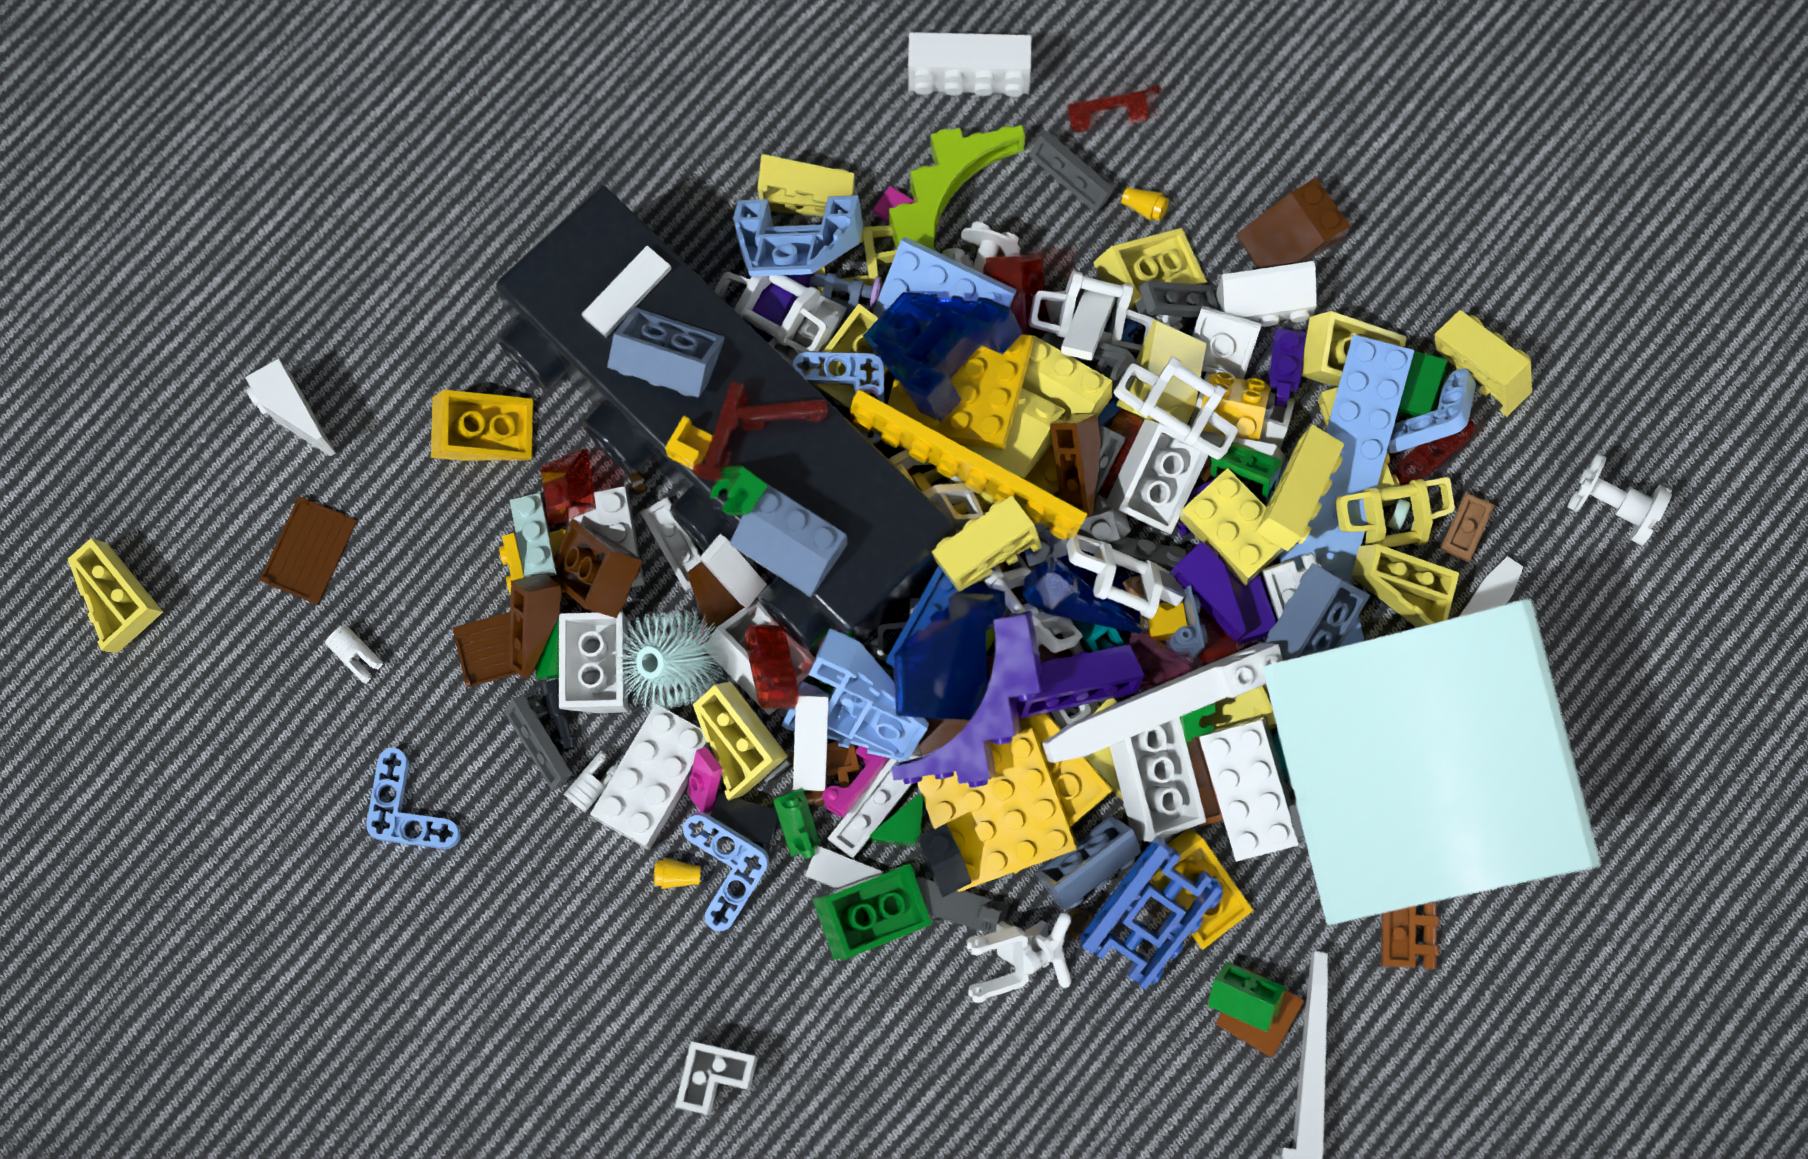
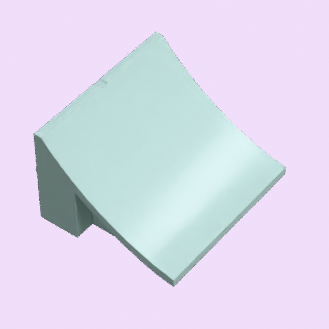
(1431, 764)

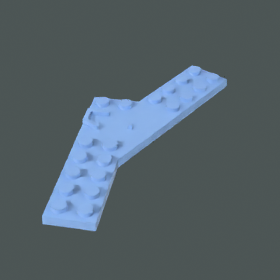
(1364, 422)

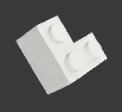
(708, 1067)

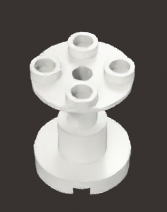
(989, 243)
(1630, 504)

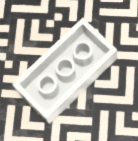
(969, 63)
(650, 777)
(1158, 782)
(1250, 788)

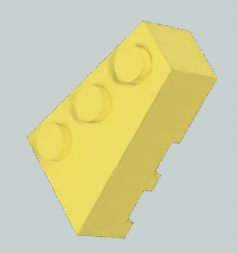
(801, 186)
(1488, 358)
(986, 543)
(1406, 583)
(112, 594)
(737, 739)

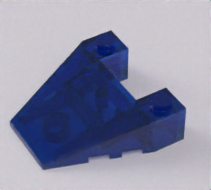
(931, 337)
(1068, 593)
(945, 666)

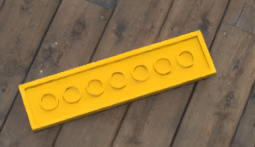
(955, 460)

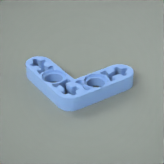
(852, 376)
(1449, 419)
(398, 820)
(735, 859)

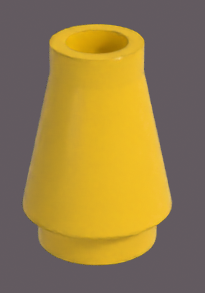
(1147, 203)
(673, 873)

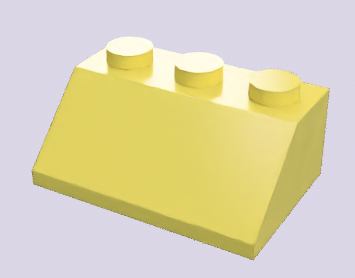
(1066, 381)

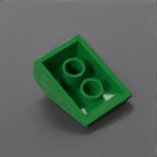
(871, 912)

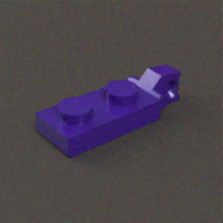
(1286, 363)

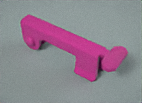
(843, 799)

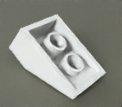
(279, 395)

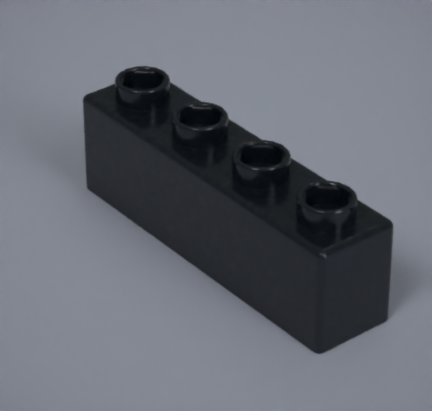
(815, 464)

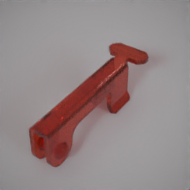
(1135, 102)
(755, 416)
(717, 450)

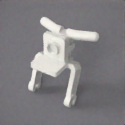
(1025, 951)

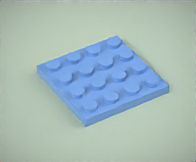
(927, 271)

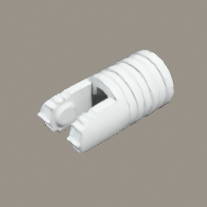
(350, 649)
(586, 787)

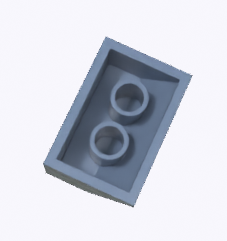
(665, 352)
(789, 540)
(1317, 614)
(1099, 855)

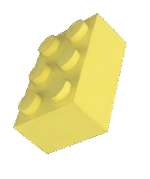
(1227, 520)

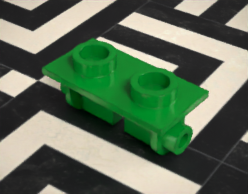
(797, 823)

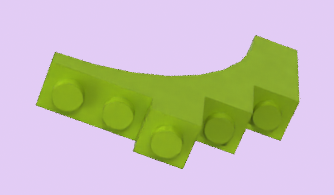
(955, 162)

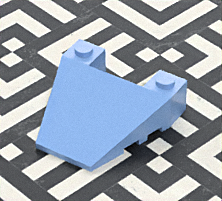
(796, 248)
(861, 702)

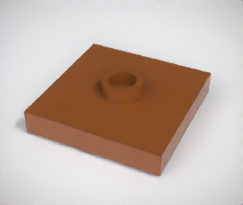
(1264, 1041)

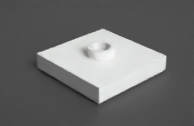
(1228, 341)

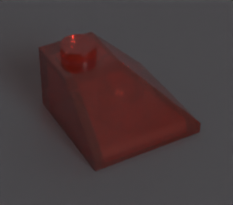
(567, 487)

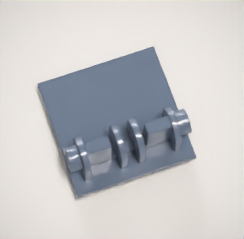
(1189, 638)

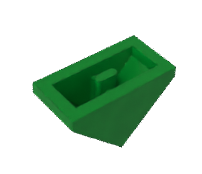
(902, 826)

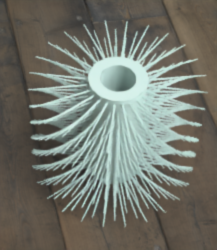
(669, 659)

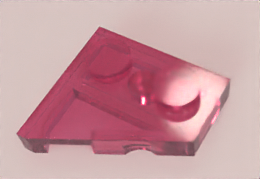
(1157, 661)

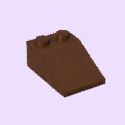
(1294, 228)
(595, 569)

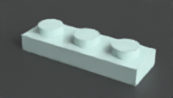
(533, 536)

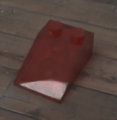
(1025, 275)

